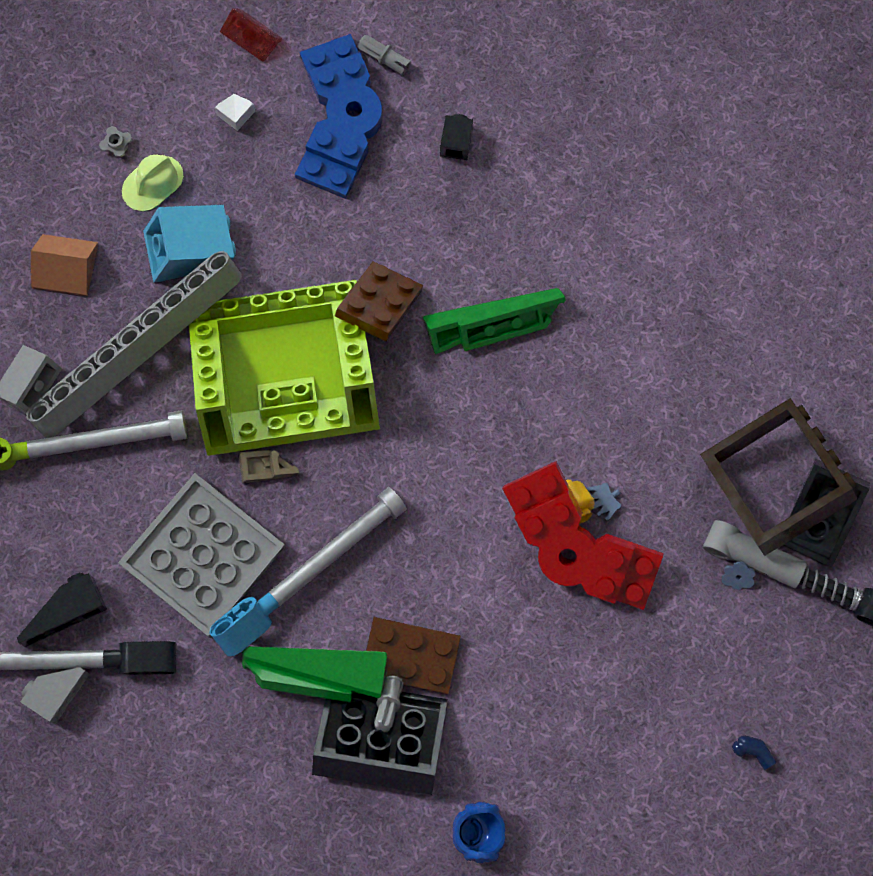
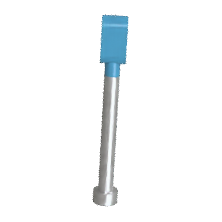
(250, 617)

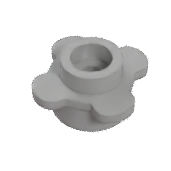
(115, 149)

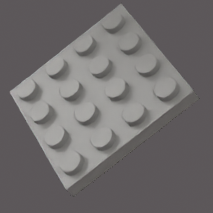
(201, 554)

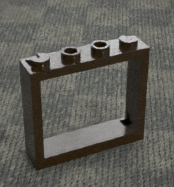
(804, 518)

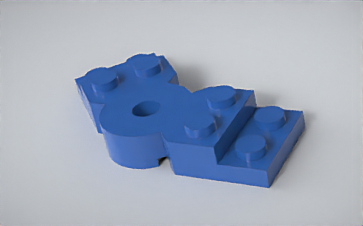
(340, 141)

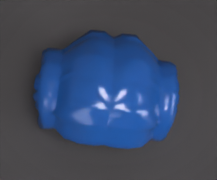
(479, 832)

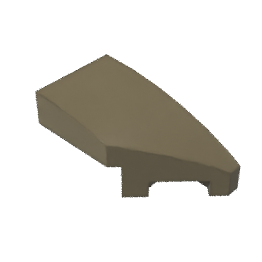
(264, 466)

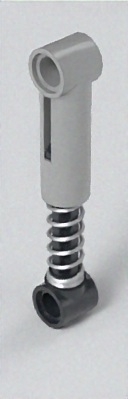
(729, 543)

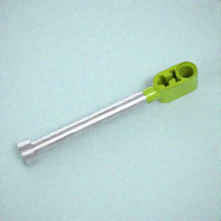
(173, 426)

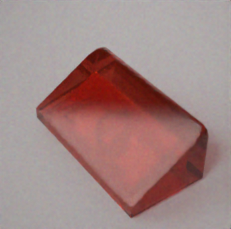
(250, 34)

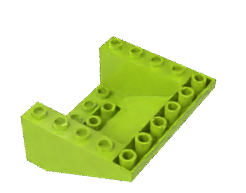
(280, 370)

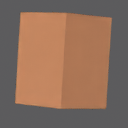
(62, 264)

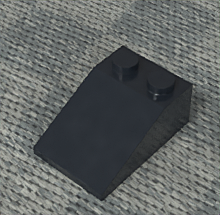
(827, 537)

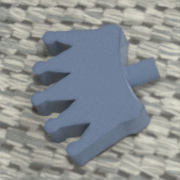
(605, 500)

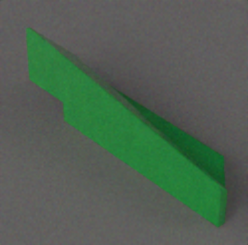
(492, 321)
(317, 671)

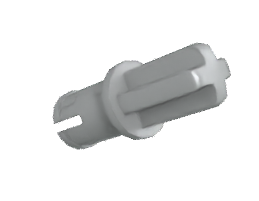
(383, 54)
(388, 703)

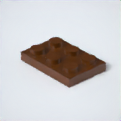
(379, 301)
(416, 654)

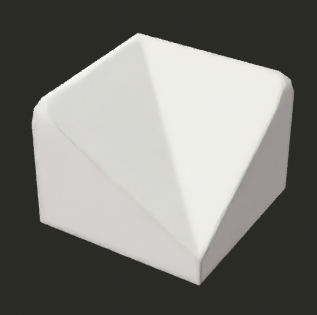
(235, 111)

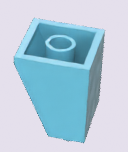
(184, 238)

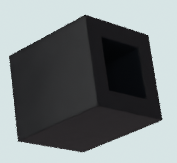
(456, 137)

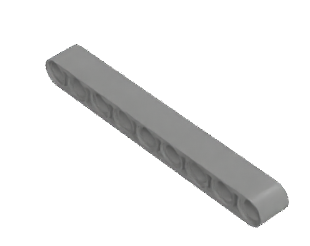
(134, 344)

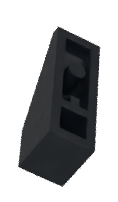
(68, 606)

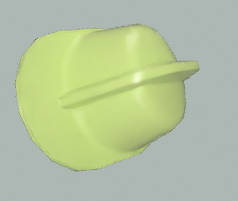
(152, 182)

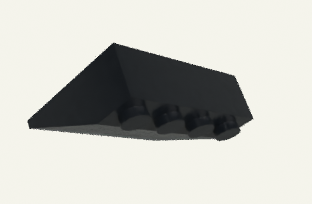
(400, 759)

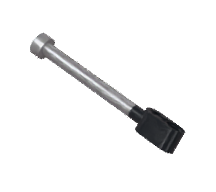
(131, 659)

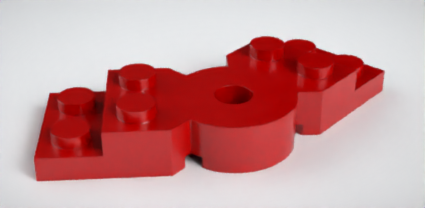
(551, 520)

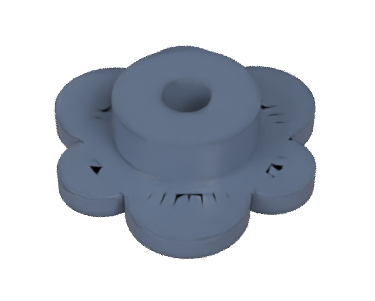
(738, 576)

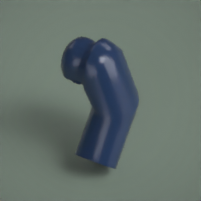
(754, 747)

